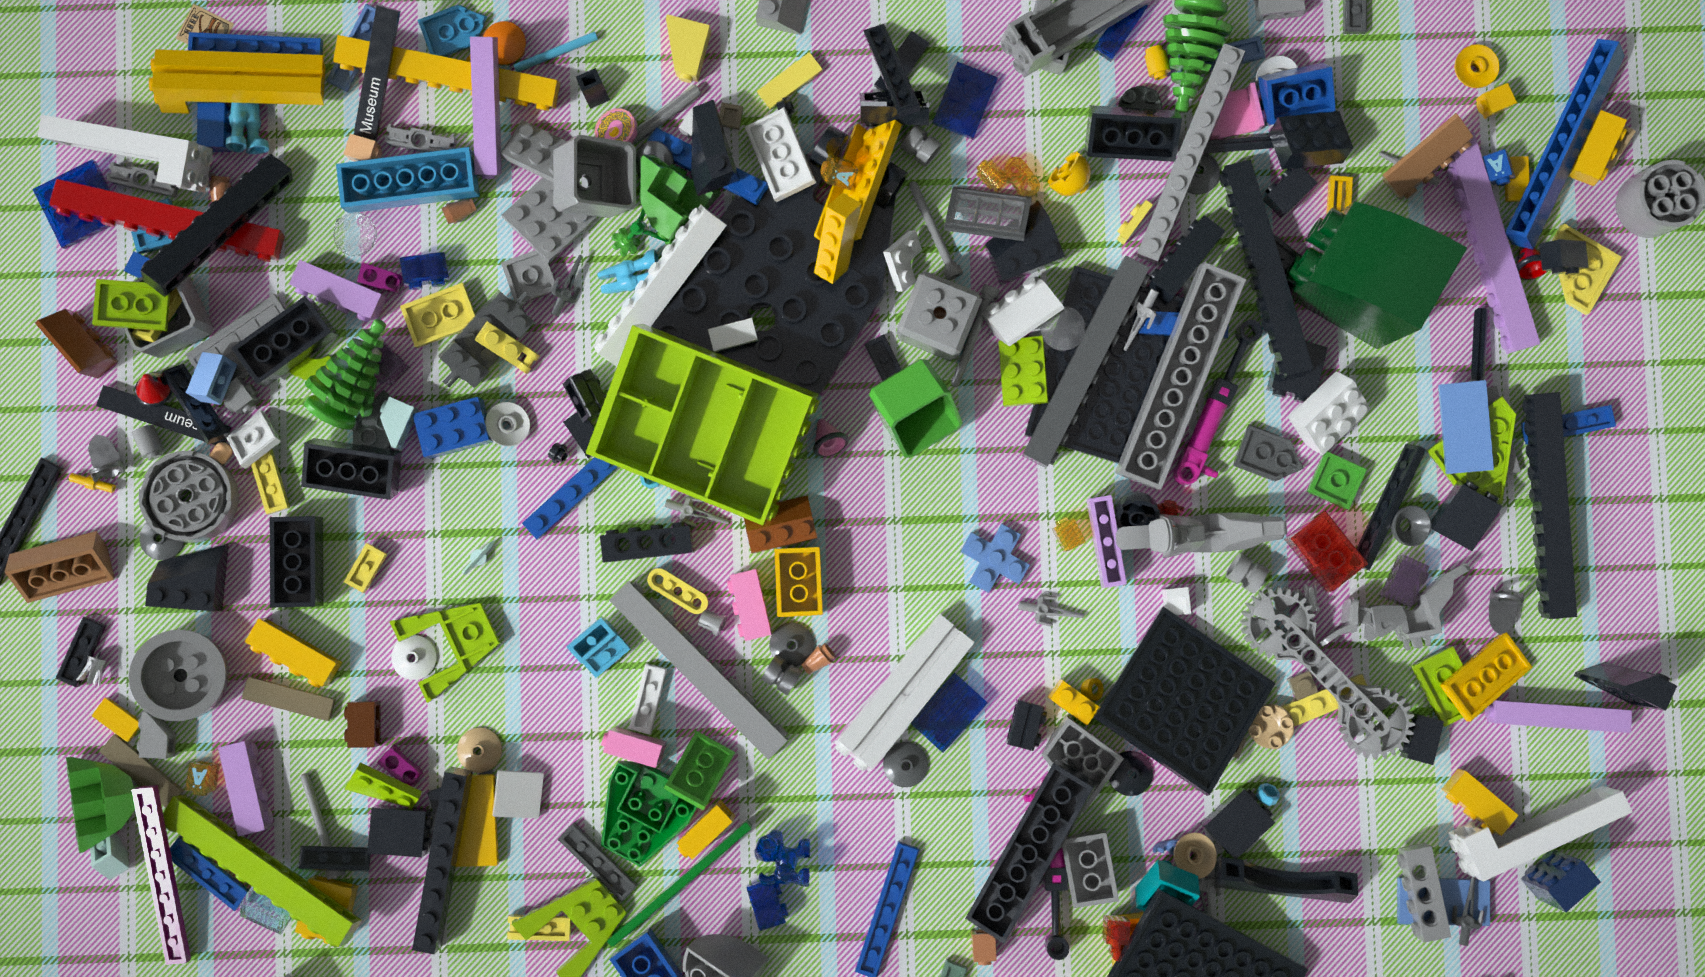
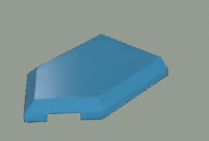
(451, 29)

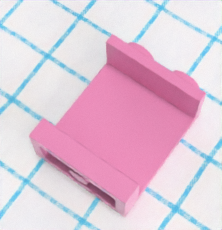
(1240, 114)

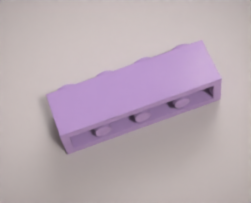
(337, 290)
(1104, 538)
(245, 787)

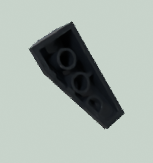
(711, 155)

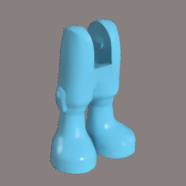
(248, 115)
(624, 273)

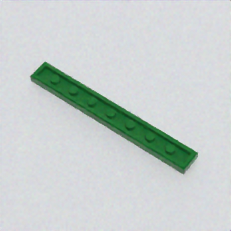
(679, 883)

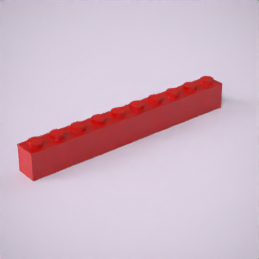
(156, 218)

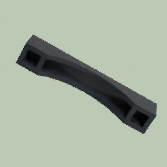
(1326, 886)

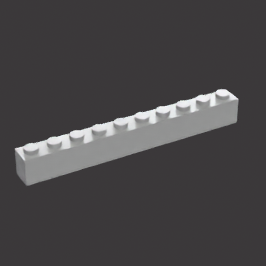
(1191, 153)
(698, 669)

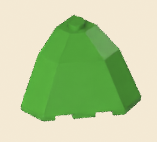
(669, 196)
(99, 800)

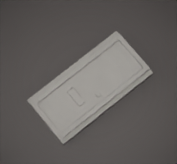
(237, 331)

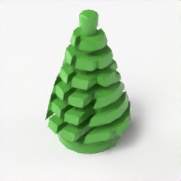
(1194, 41)
(347, 380)

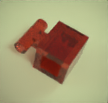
(1116, 933)

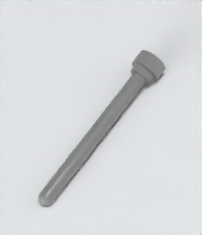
(951, 269)
(988, 293)
(318, 819)

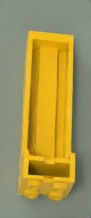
(235, 78)

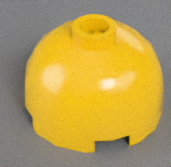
(1072, 176)

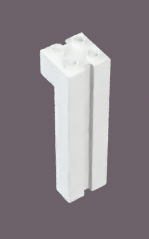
(179, 160)
(903, 694)
(1490, 855)

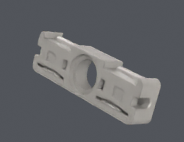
(406, 139)
(129, 177)

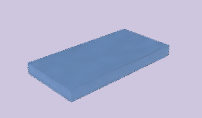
(1465, 427)
(1454, 893)

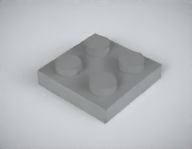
(529, 274)

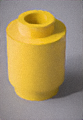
(1157, 62)

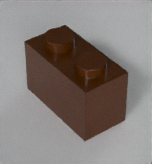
(363, 724)

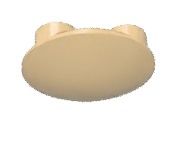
(1272, 727)

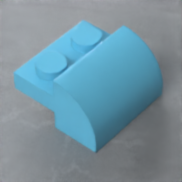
(598, 646)

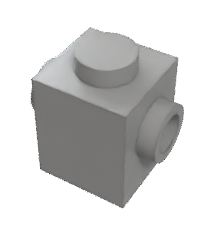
(241, 397)

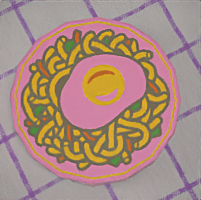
(617, 125)

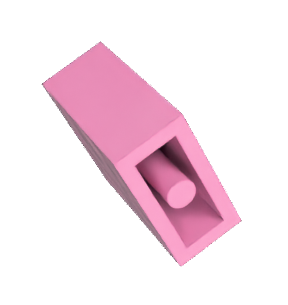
(633, 746)

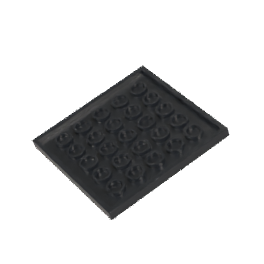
(1184, 701)

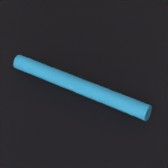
(554, 52)

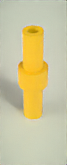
(90, 484)

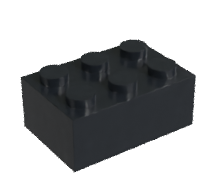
(1310, 140)

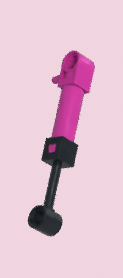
(1218, 399)
(1055, 881)

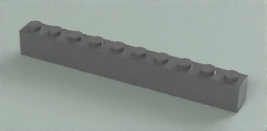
(1086, 361)

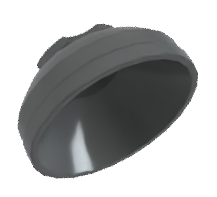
(1418, 528)

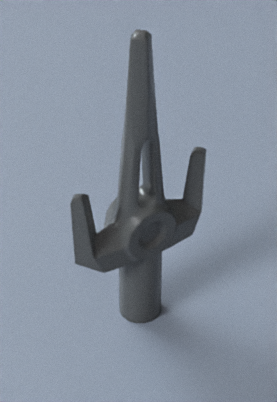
(564, 294)
(1467, 921)

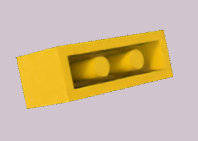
(1598, 148)
(1479, 802)

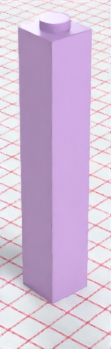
(486, 106)
(1559, 716)

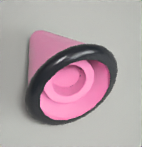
(828, 439)

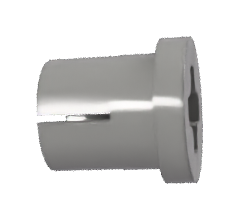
(712, 622)

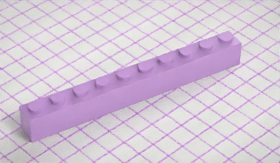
(1492, 250)

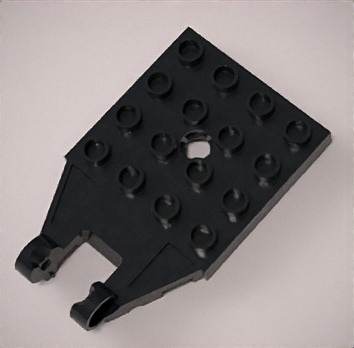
(770, 261)

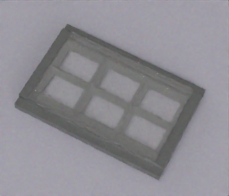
(988, 213)

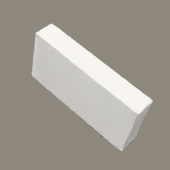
(732, 335)

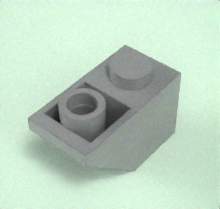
(156, 738)

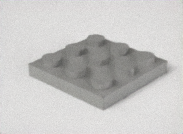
(542, 224)

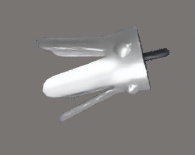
(1311, 595)
(95, 667)

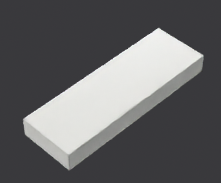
(648, 698)

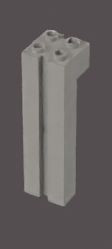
(1060, 28)

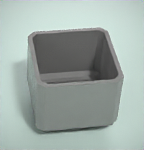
(608, 169)
(189, 327)
(934, 335)

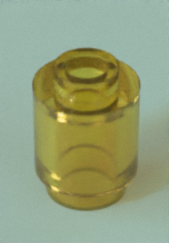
(991, 175)

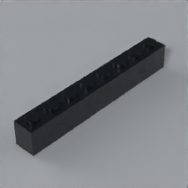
(216, 225)
(442, 860)

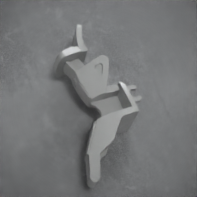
(1202, 533)
(1407, 624)

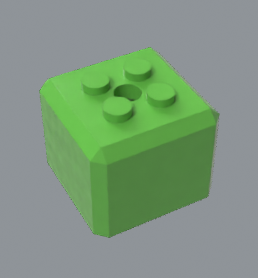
(916, 408)

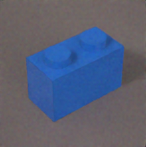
(213, 126)

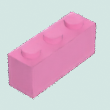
(749, 605)

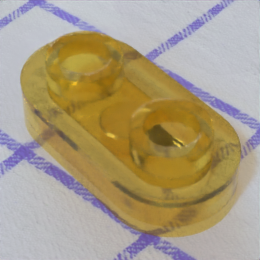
(1022, 177)

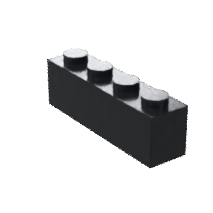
(1187, 257)

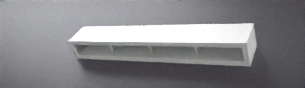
(662, 281)

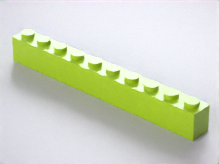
(261, 871)

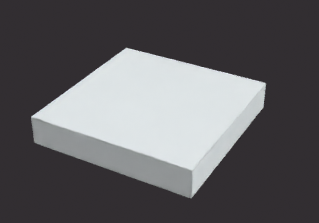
(253, 439)
(518, 794)

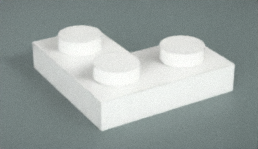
(899, 257)

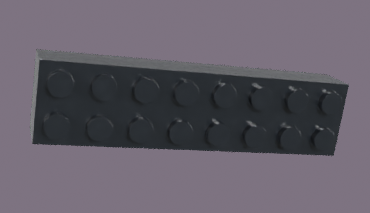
(1031, 850)

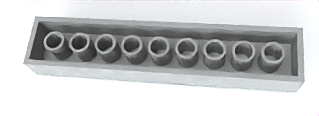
(1180, 376)

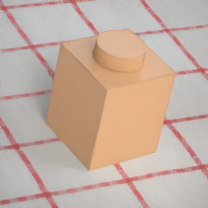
(361, 149)

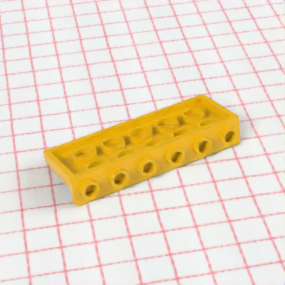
(870, 153)

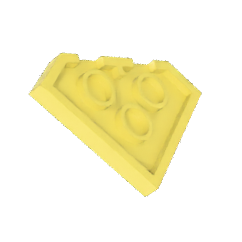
(1584, 289)

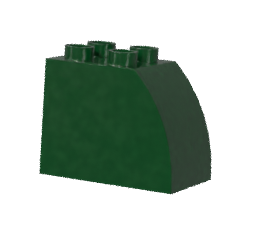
(1373, 272)

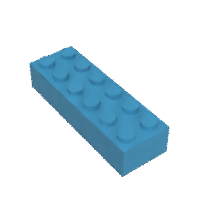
(407, 180)

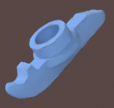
(1165, 845)

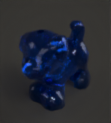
(772, 849)

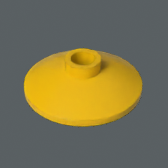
(1483, 59)

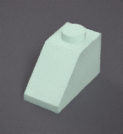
(397, 421)
(110, 857)

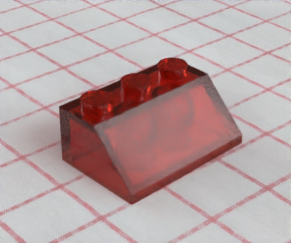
(1326, 551)

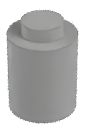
(148, 442)

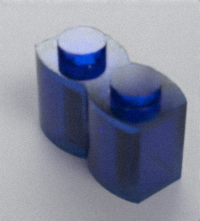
(424, 270)
(767, 904)

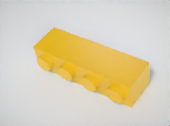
(837, 237)
(293, 652)

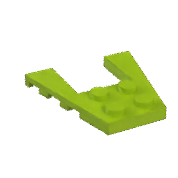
(468, 634)
(590, 909)

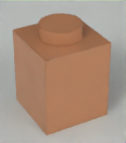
(983, 947)

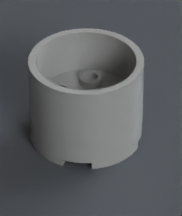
(1644, 204)

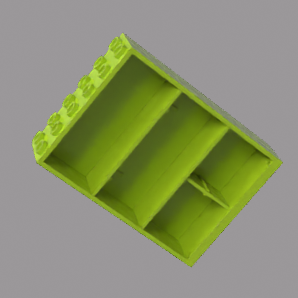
(702, 424)

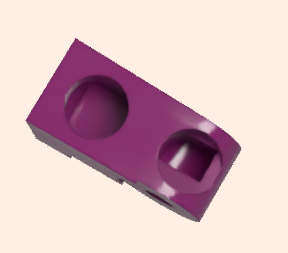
(379, 278)
(400, 766)

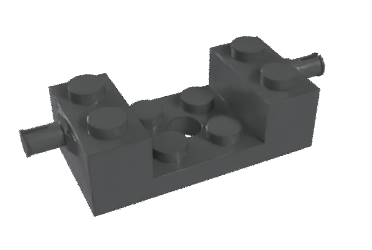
(471, 359)

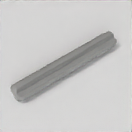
(666, 112)

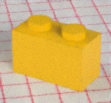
(1073, 702)

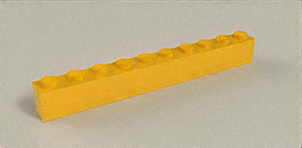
(449, 72)

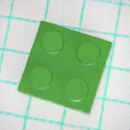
(1336, 480)

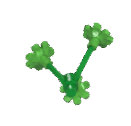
(627, 241)

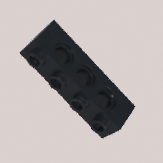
(612, 553)

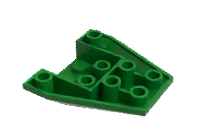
(641, 812)

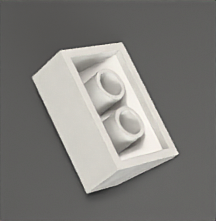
(1022, 310)

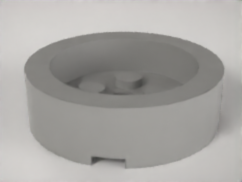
(212, 499)
(154, 671)

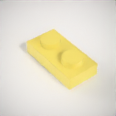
(1138, 214)
(365, 568)

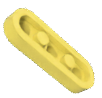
(668, 586)

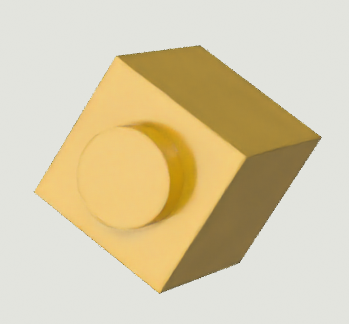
(1495, 101)

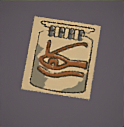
(203, 21)

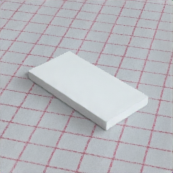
(780, 155)

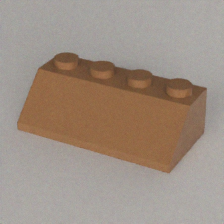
(1428, 157)
(60, 567)

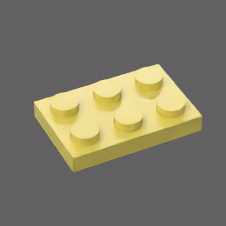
(438, 315)

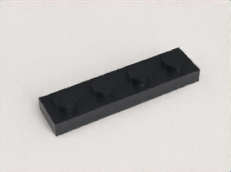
(199, 412)

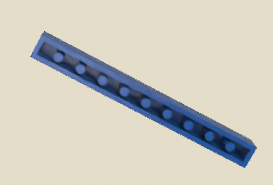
(1565, 143)

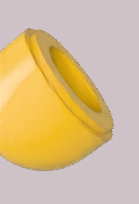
(1086, 689)

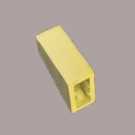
(688, 46)

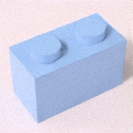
(211, 378)

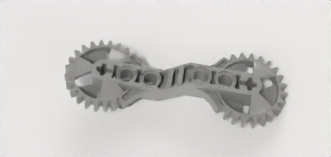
(1328, 673)

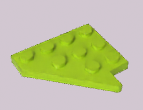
(1502, 427)

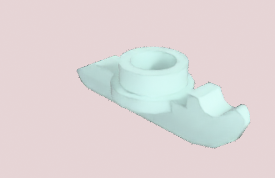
(478, 557)

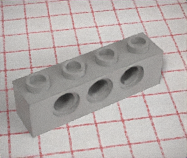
(1437, 925)

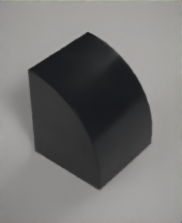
(592, 88)

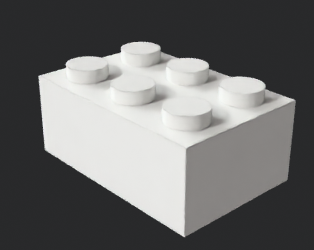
(1329, 413)

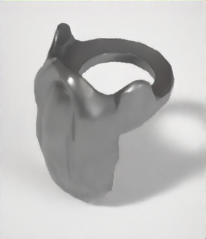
(104, 458)
(1503, 610)

